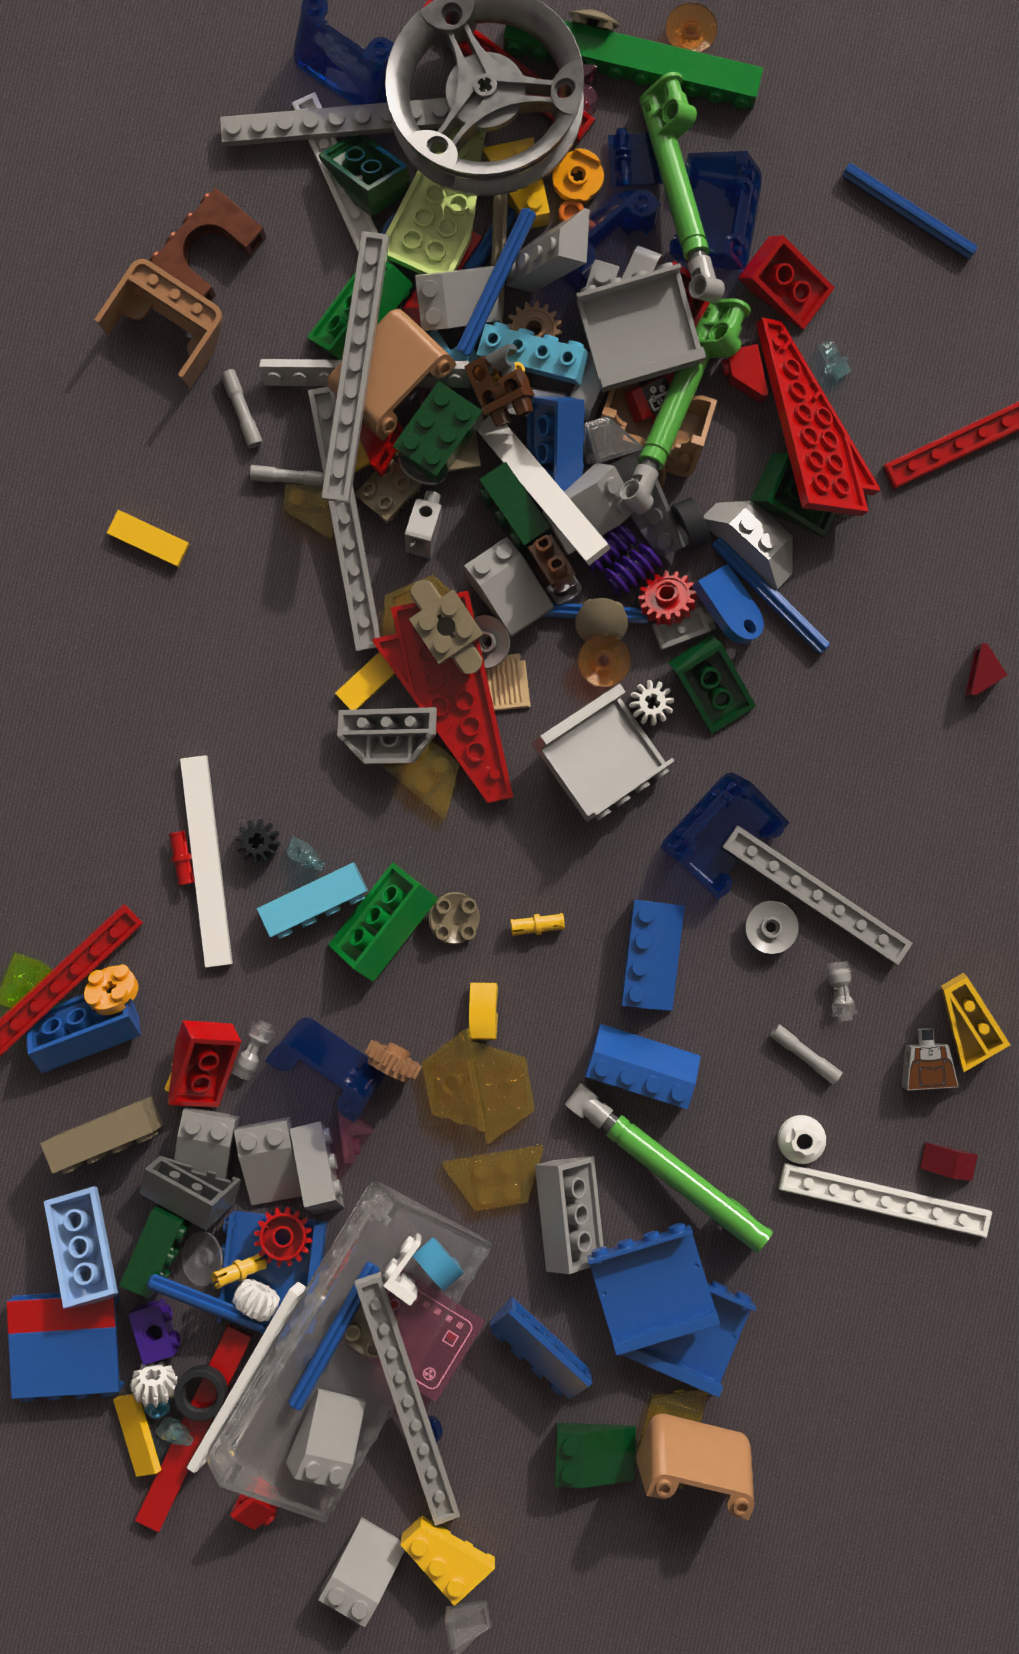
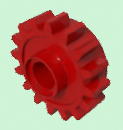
(667, 599)
(269, 1241)

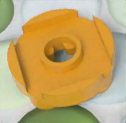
(583, 190)
(102, 980)

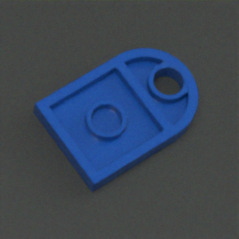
(730, 605)

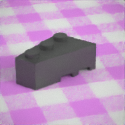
(188, 1192)

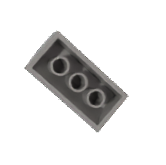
(551, 254)
(569, 1213)

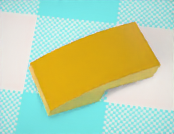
(482, 1011)

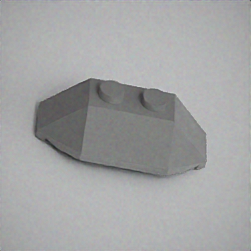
(755, 538)
(387, 734)

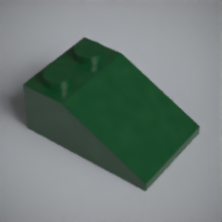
(367, 173)
(780, 497)
(712, 683)
(594, 1454)

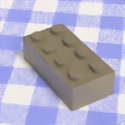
(96, 1137)

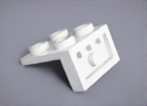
(402, 1284)

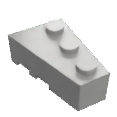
(316, 1168)

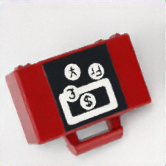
(647, 398)

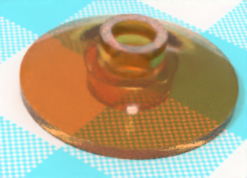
(695, 18)
(618, 662)

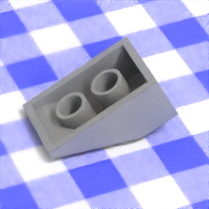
(451, 297)
(597, 499)
(508, 586)
(206, 1140)
(268, 1160)
(327, 1439)
(362, 1572)

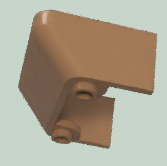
(150, 288)

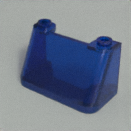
(339, 61)
(727, 200)
(627, 209)
(701, 834)
(331, 1058)

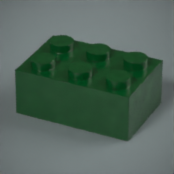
(438, 432)
(513, 507)
(155, 1250)

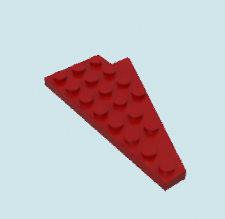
(821, 453)
(462, 702)

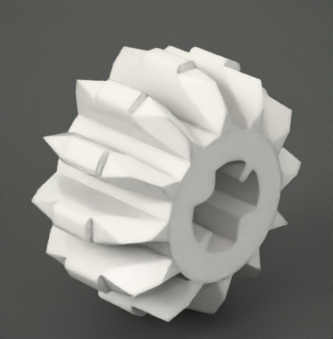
(660, 700)
(256, 1300)
(153, 1384)

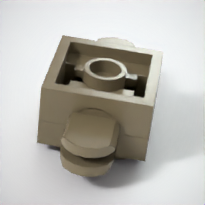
(446, 627)

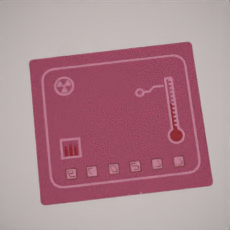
(447, 1347)

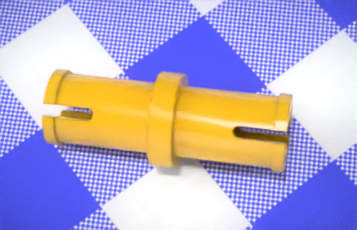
(537, 924)
(238, 1270)

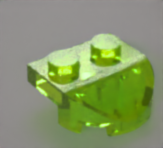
(20, 977)

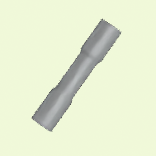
(235, 393)
(272, 475)
(818, 1063)

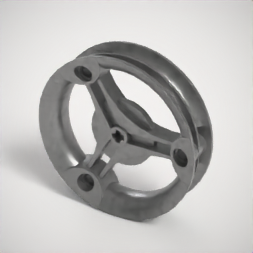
(451, 23)

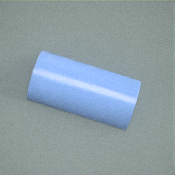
(81, 1248)

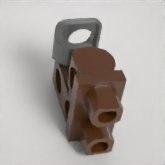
(497, 393)
(554, 569)

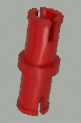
(181, 857)

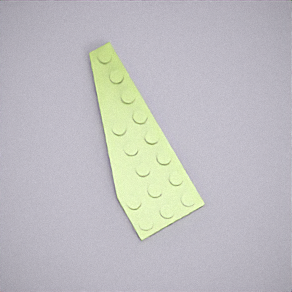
(434, 222)

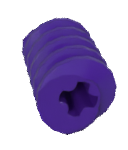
(617, 540)
(631, 569)

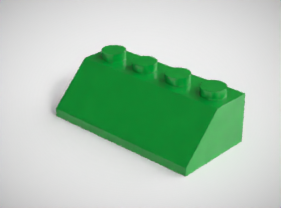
(332, 327)
(382, 922)

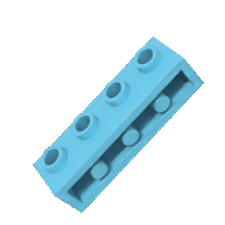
(537, 354)
(312, 900)

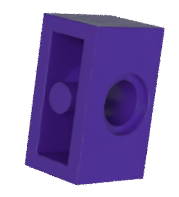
(153, 1347)

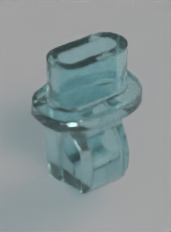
(836, 365)
(308, 855)
(174, 1432)

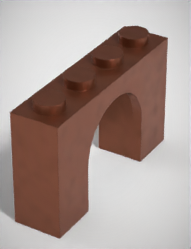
(213, 216)

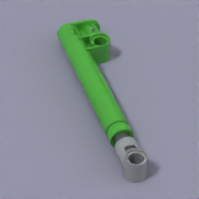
(667, 119)
(719, 335)
(671, 1170)

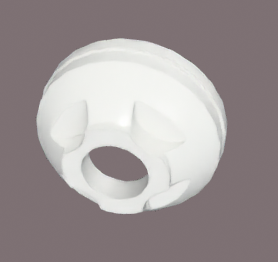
(792, 1129)

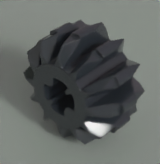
(262, 848)

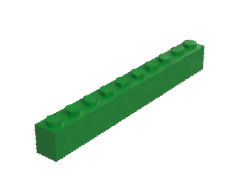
(648, 60)

